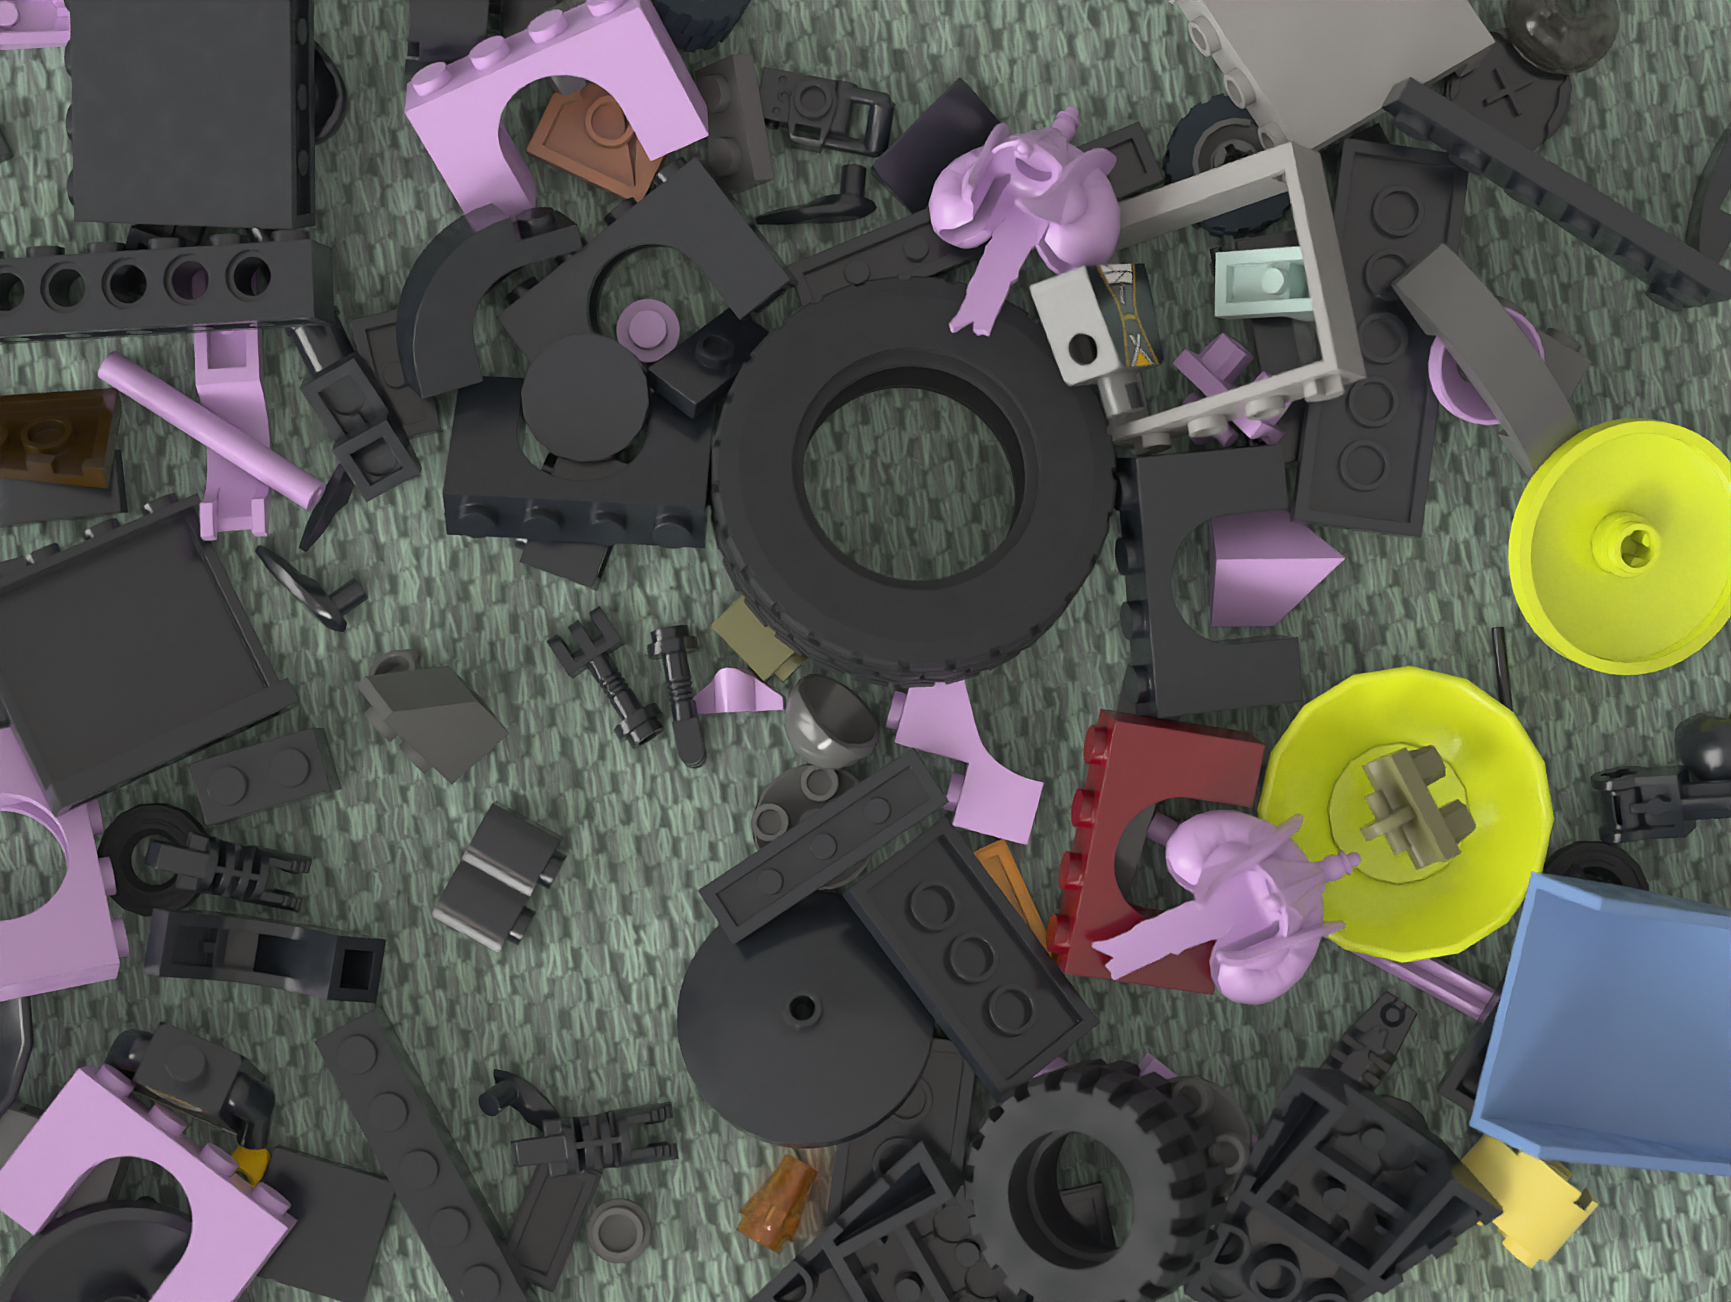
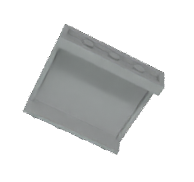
(1329, 64)

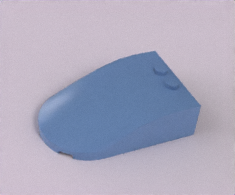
(1613, 1031)

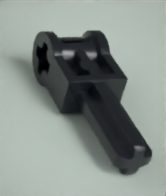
(1656, 802)

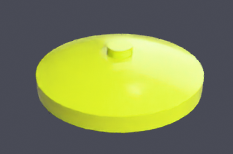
(1626, 546)

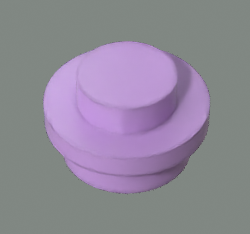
(648, 329)

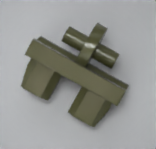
(1407, 810)

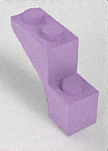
(988, 795)

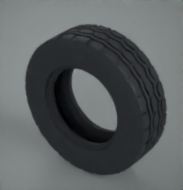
(880, 624)

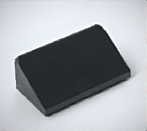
(939, 136)

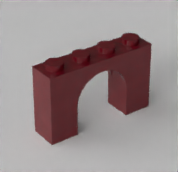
(1132, 766)

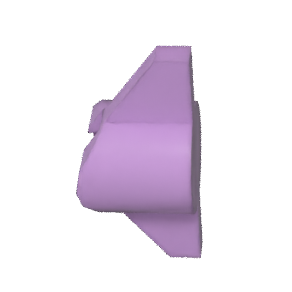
(738, 692)

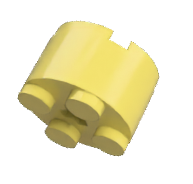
(1535, 1198)

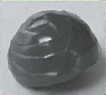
(829, 723)

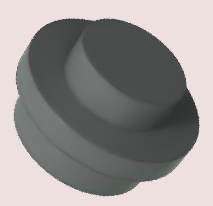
(619, 1230)

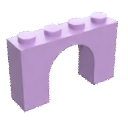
(603, 41)
(72, 934)
(100, 1120)

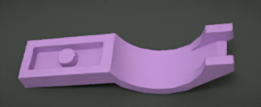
(232, 386)

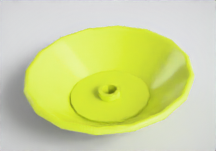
(1489, 767)

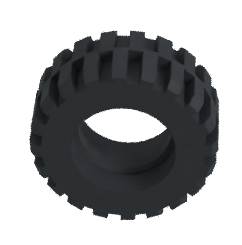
(1156, 1143)

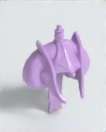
(1025, 196)
(1250, 895)

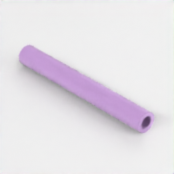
(211, 430)

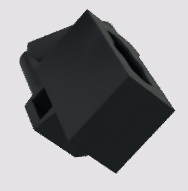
(827, 110)

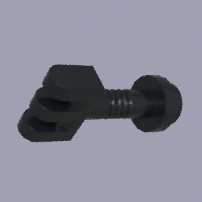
(672, 647)
(638, 722)

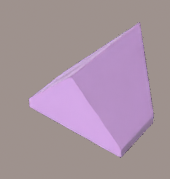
(1263, 567)

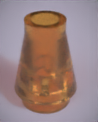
(778, 1205)

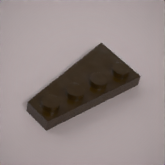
(60, 436)

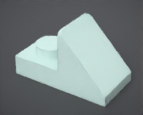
(1262, 284)

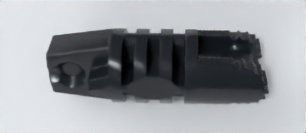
(228, 869)
(1373, 1041)
(594, 1142)

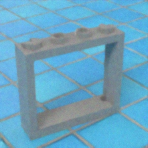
(1219, 191)

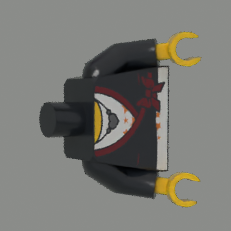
(201, 1083)

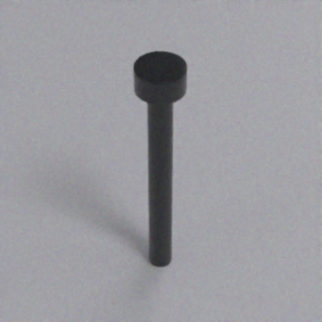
(1502, 668)

